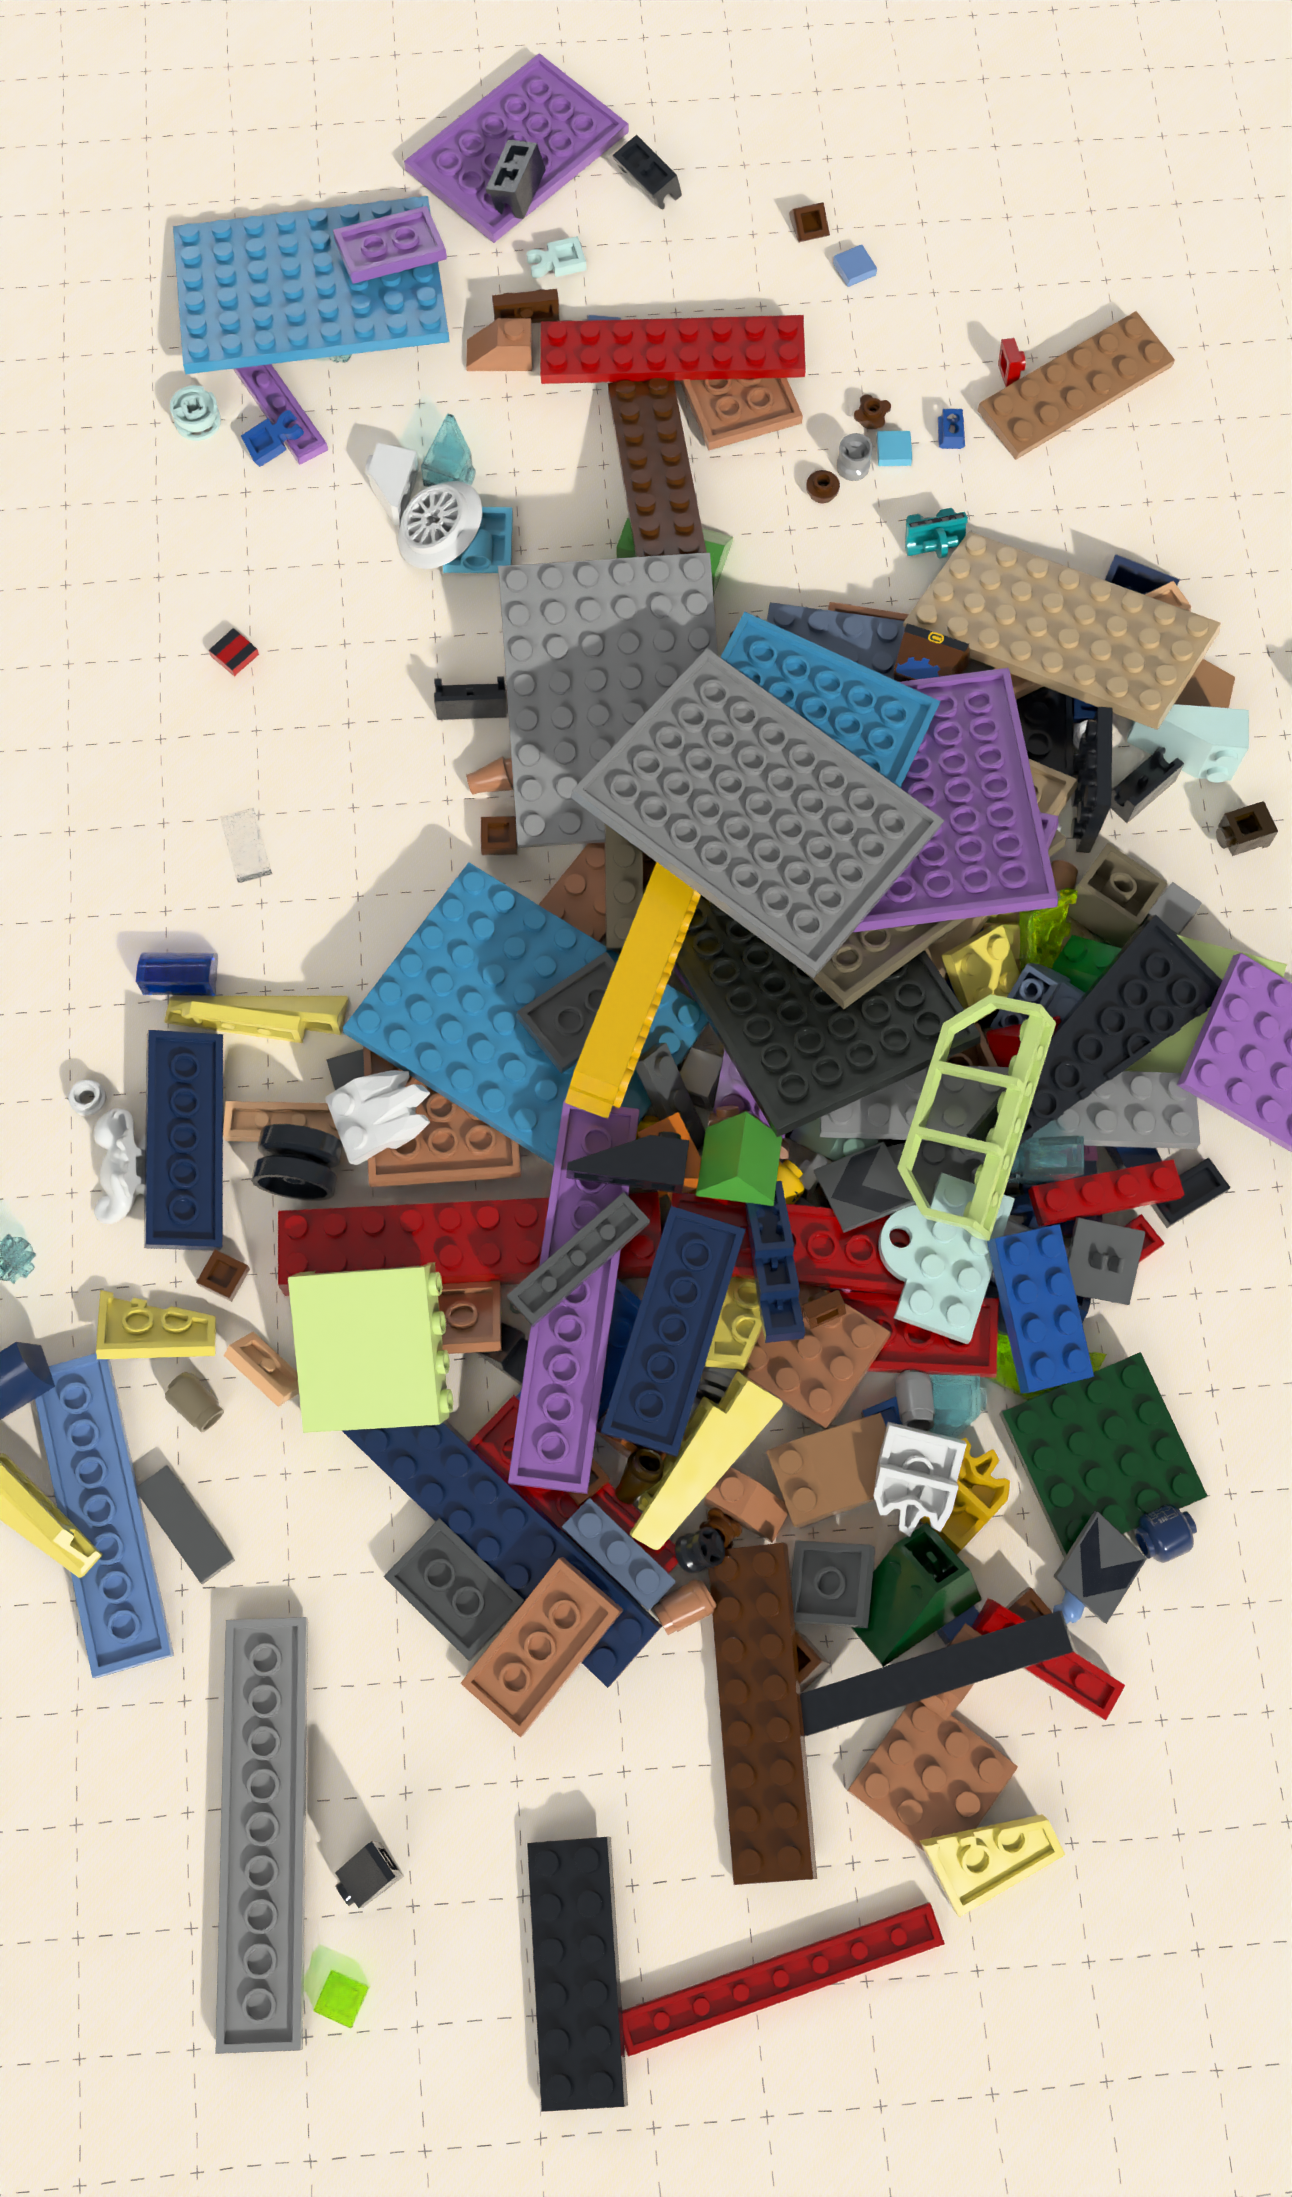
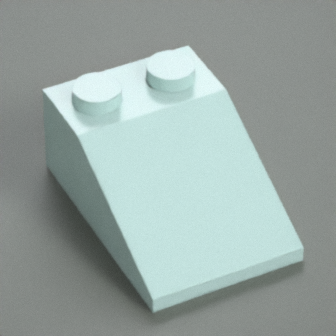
(1202, 737)

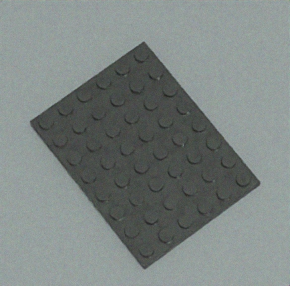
(797, 1042)

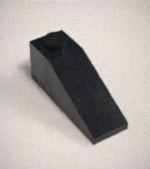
(643, 1163)

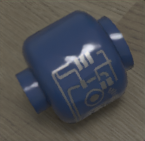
(1165, 1533)

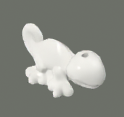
(122, 1167)

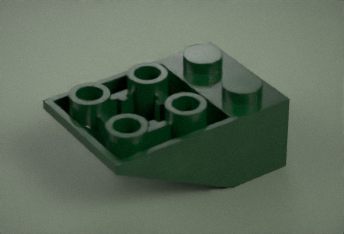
(915, 1594)

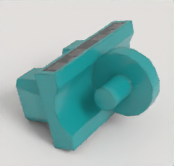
(935, 533)

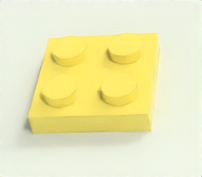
(982, 967)

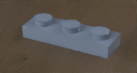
(618, 1554)

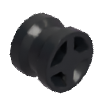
(699, 1550)

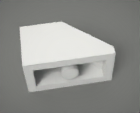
(392, 478)

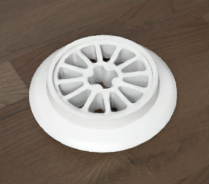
(459, 518)

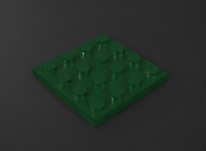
(1102, 1450)

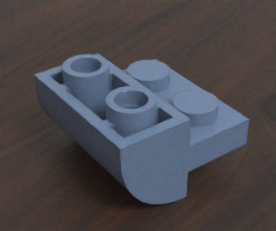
(1043, 987)

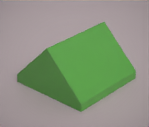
(740, 1161)

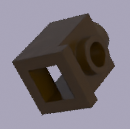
(1253, 822)

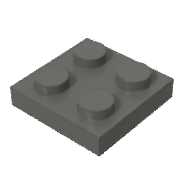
(832, 1583)

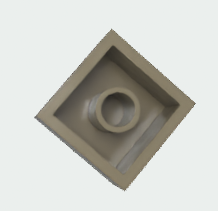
(1115, 896)

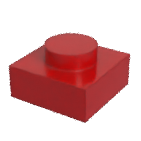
(1010, 361)

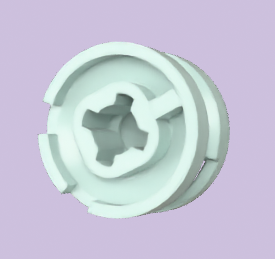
(195, 411)

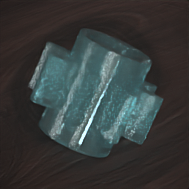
(15, 1258)

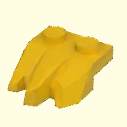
(976, 1499)

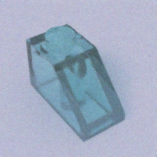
(448, 456)
(1048, 1160)
(956, 1403)

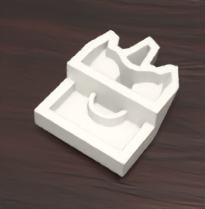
(377, 1113)
(917, 1475)

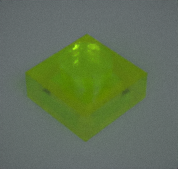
(341, 1998)

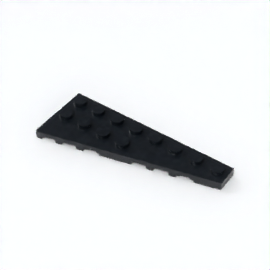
(1125, 1013)

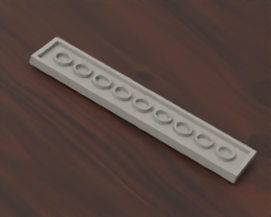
(1122, 1112)
(263, 1837)

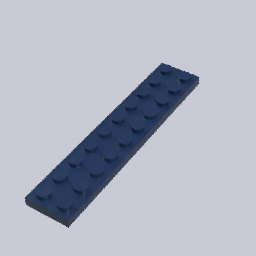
(501, 1526)

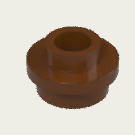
(820, 493)

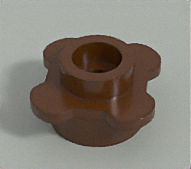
(871, 419)
(723, 1525)

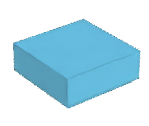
(894, 448)

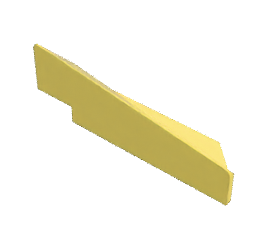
(260, 1016)
(708, 1449)
(41, 1522)

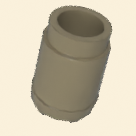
(194, 1401)

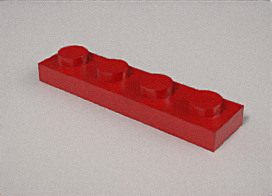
(1105, 1192)
(1066, 1674)

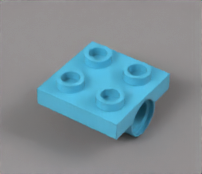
(490, 546)

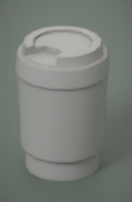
(915, 1400)

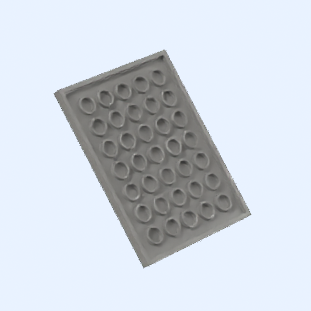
(584, 663)
(758, 811)

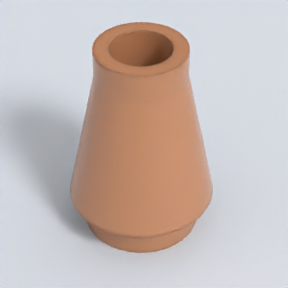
(492, 777)

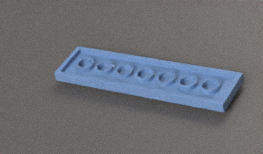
(98, 1493)

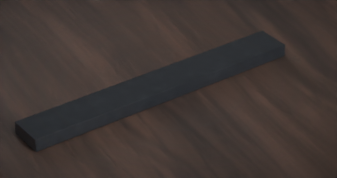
(936, 1673)

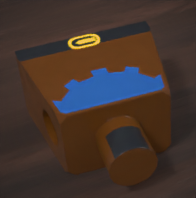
(929, 655)

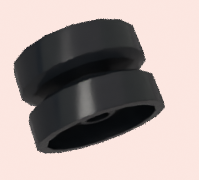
(297, 1162)

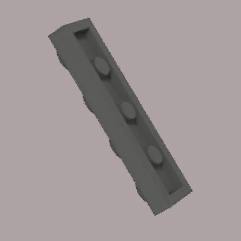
(578, 1259)

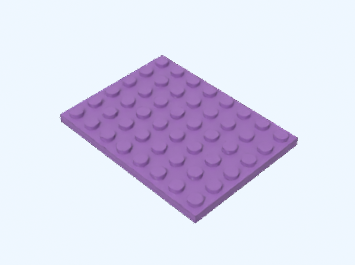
(980, 782)

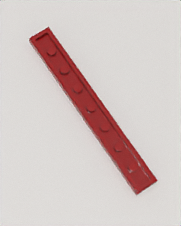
(780, 1978)

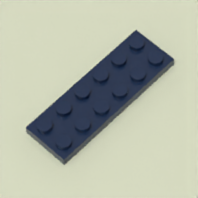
(184, 1141)
(673, 1331)

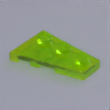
(1044, 931)

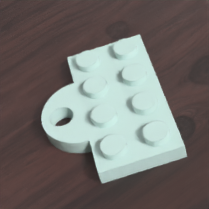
(943, 1264)

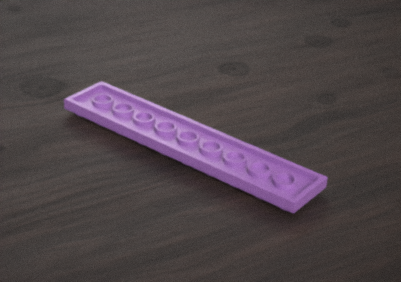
(571, 1342)

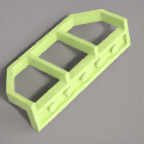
(1012, 1108)

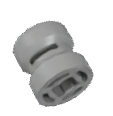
(854, 457)

